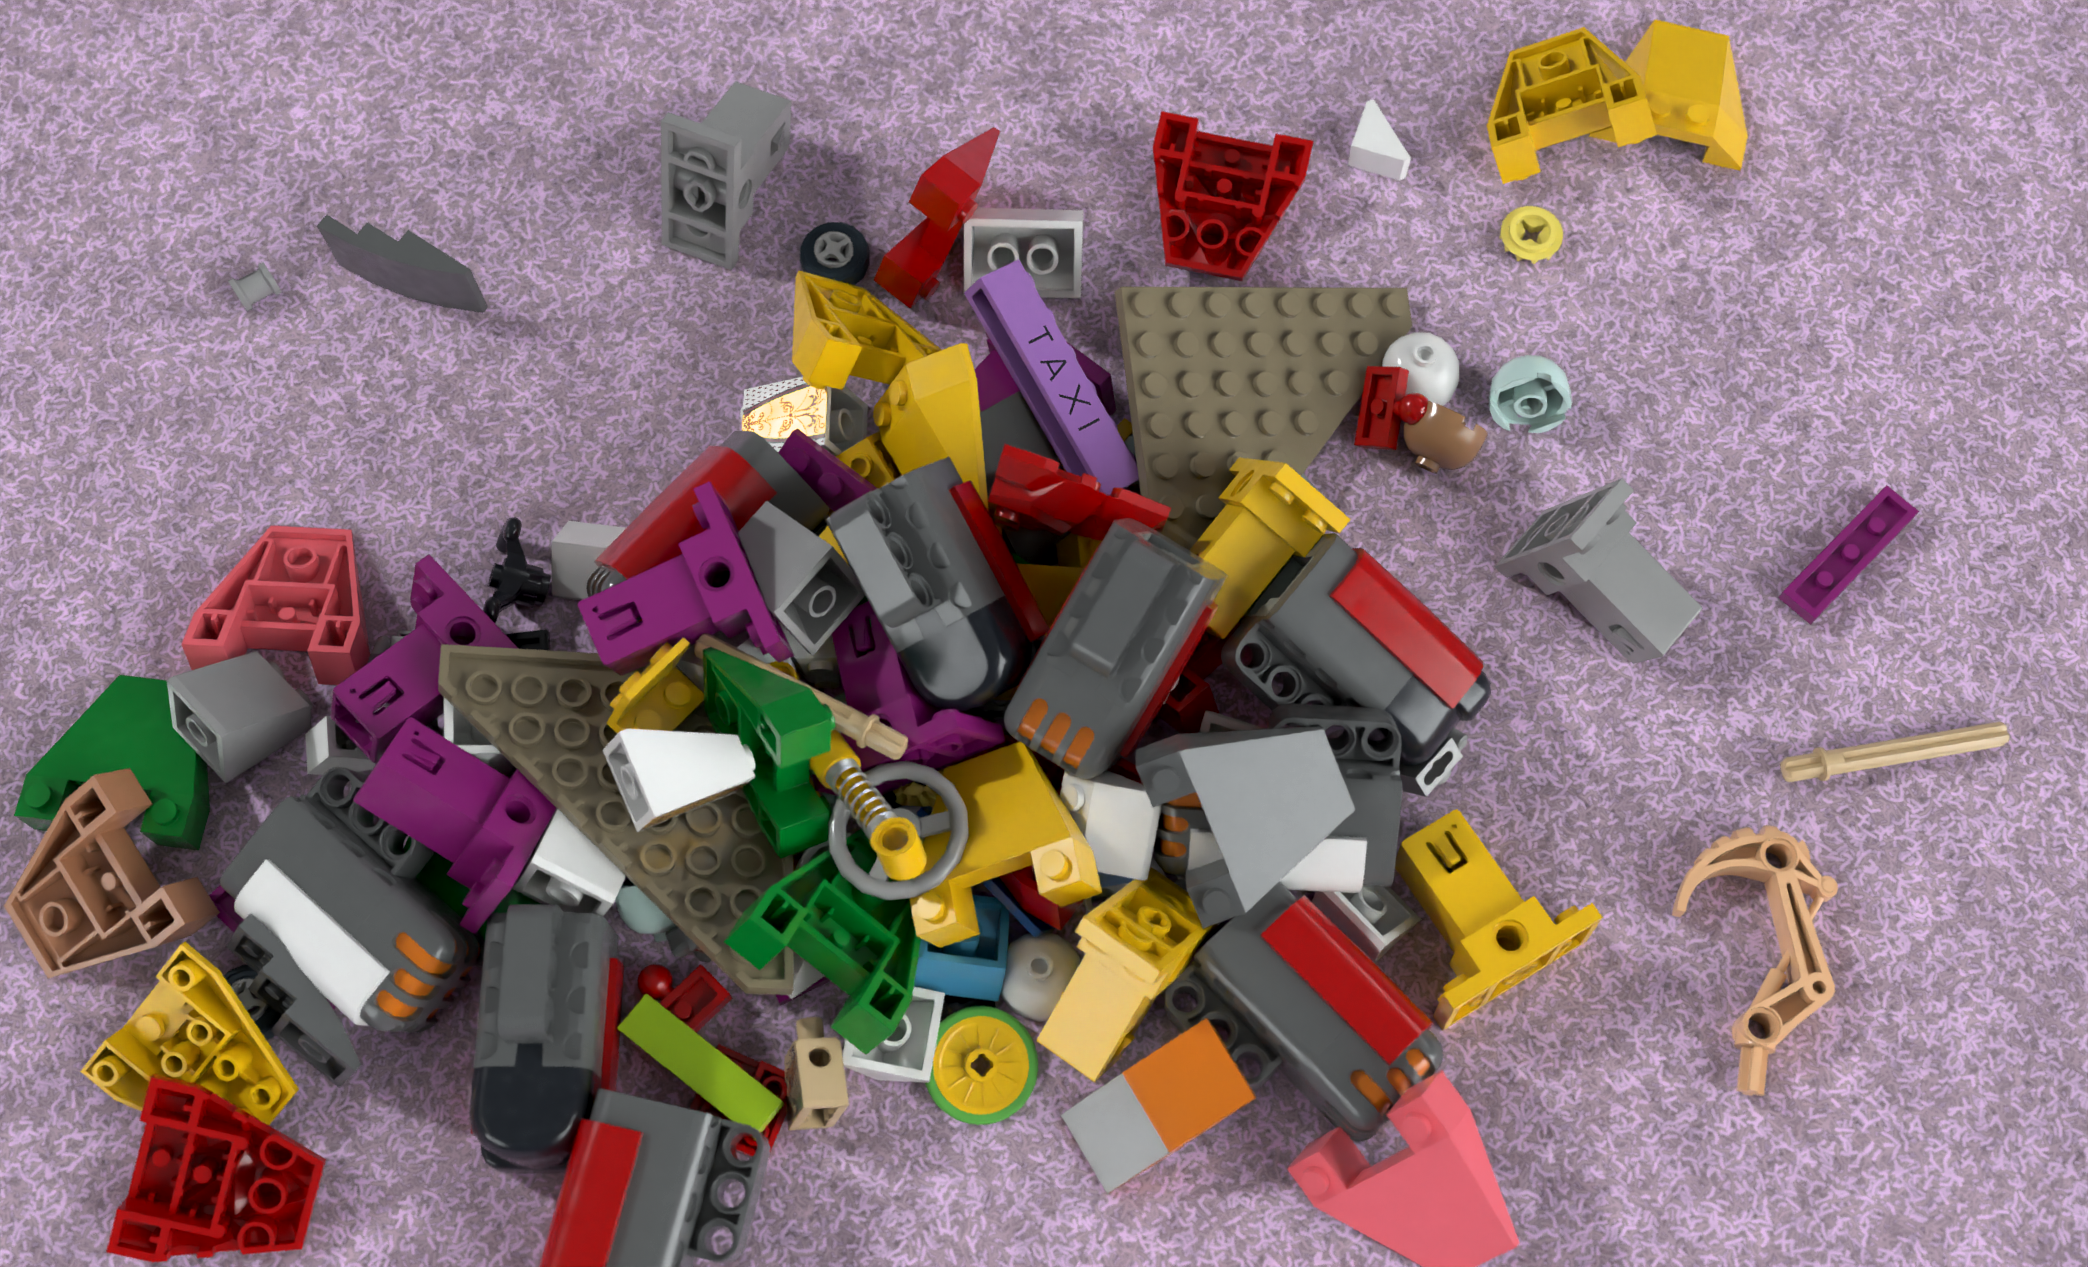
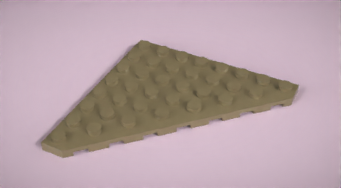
(1242, 378)
(551, 724)

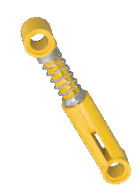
(887, 832)

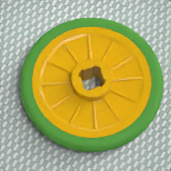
(1003, 1086)

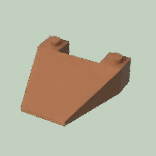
(90, 888)

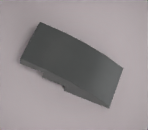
(403, 266)
(1015, 425)
(306, 1017)

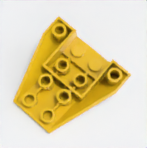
(197, 1034)

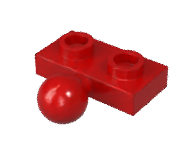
(1384, 407)
(692, 1001)

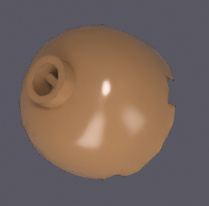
(1443, 439)

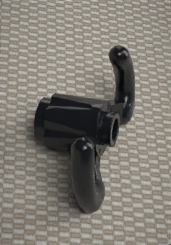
(514, 579)

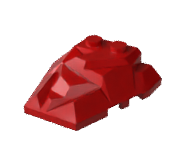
(1222, 194)
(1040, 496)
(212, 1180)

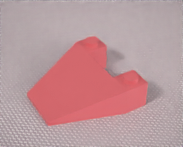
(289, 595)
(1425, 1201)

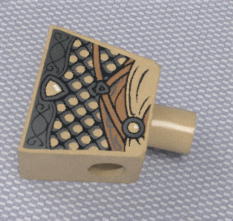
(814, 1078)

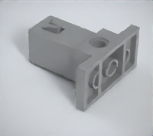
(716, 170)
(1604, 572)

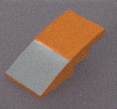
(1158, 1105)

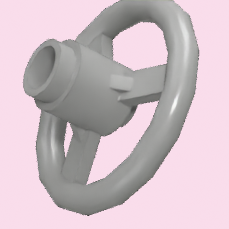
(952, 820)

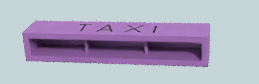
(1051, 377)

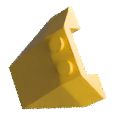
(1691, 90)
(935, 415)

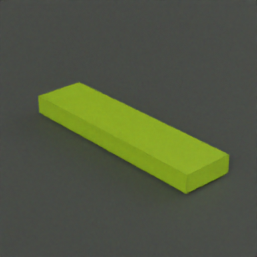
(699, 1065)

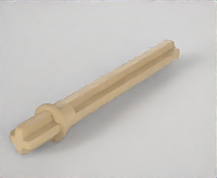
(864, 729)
(1825, 763)

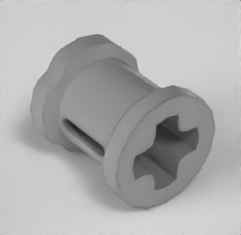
(255, 286)

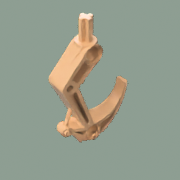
(1799, 945)

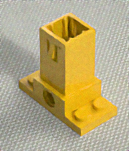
(1264, 523)
(1481, 915)
(1132, 953)

